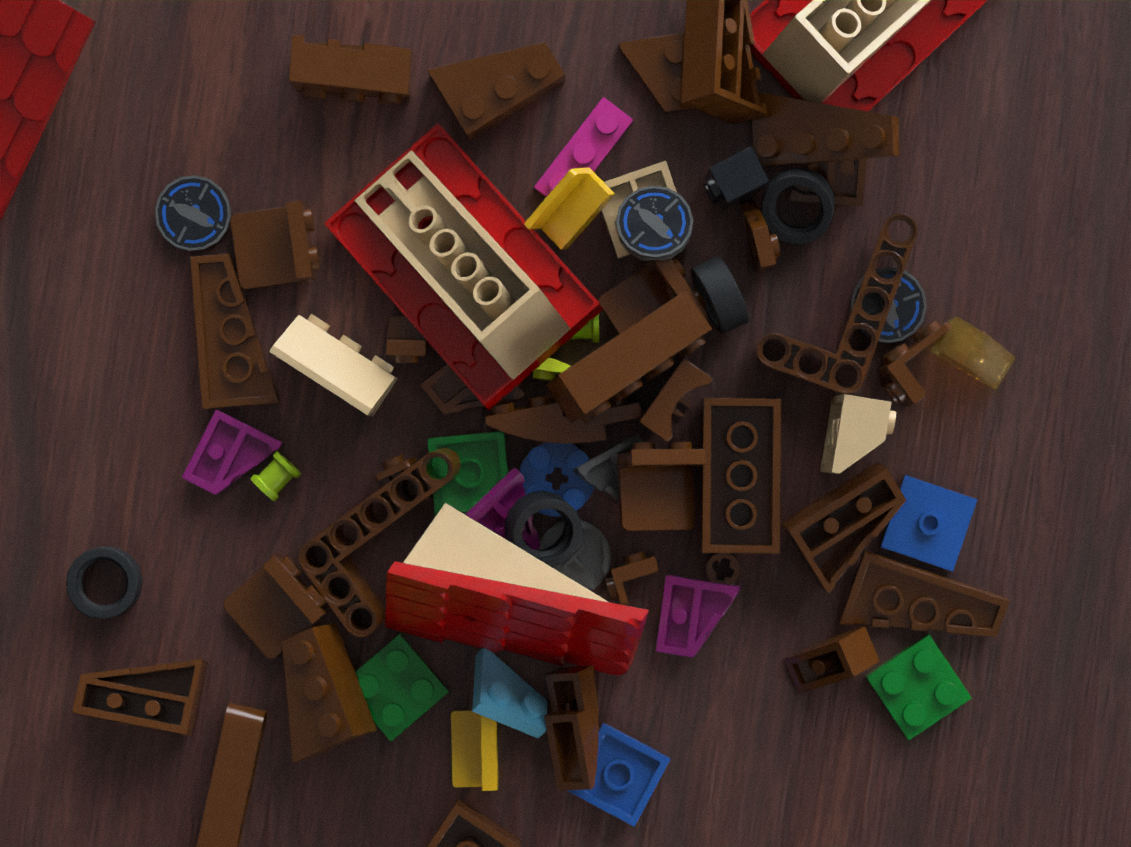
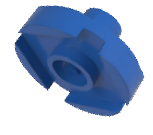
(541, 462)

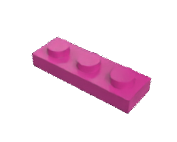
(588, 145)

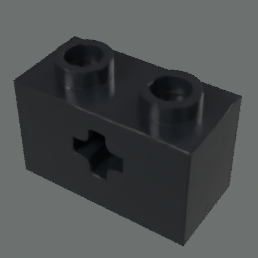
(735, 179)

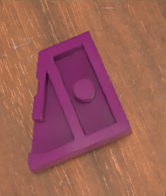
(227, 453)
(495, 505)
(691, 613)

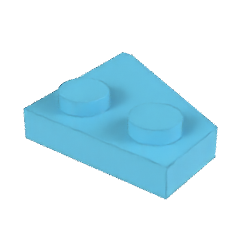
(506, 696)

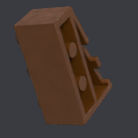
(719, 61)
(351, 70)
(496, 85)
(843, 523)
(322, 693)
(145, 697)

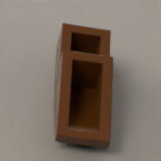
(573, 726)

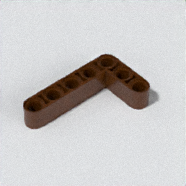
(858, 319)
(367, 527)
(232, 776)

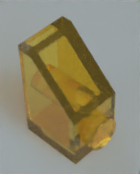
(974, 353)

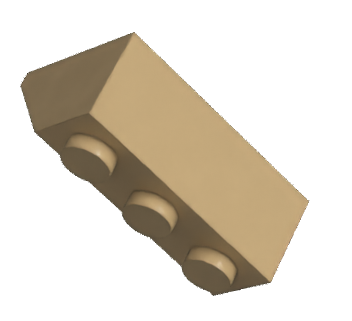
(335, 363)
(854, 430)

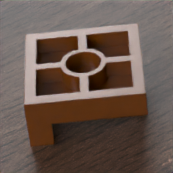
(659, 413)

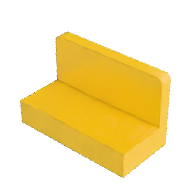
(570, 206)
(474, 750)

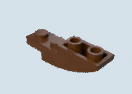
(545, 421)

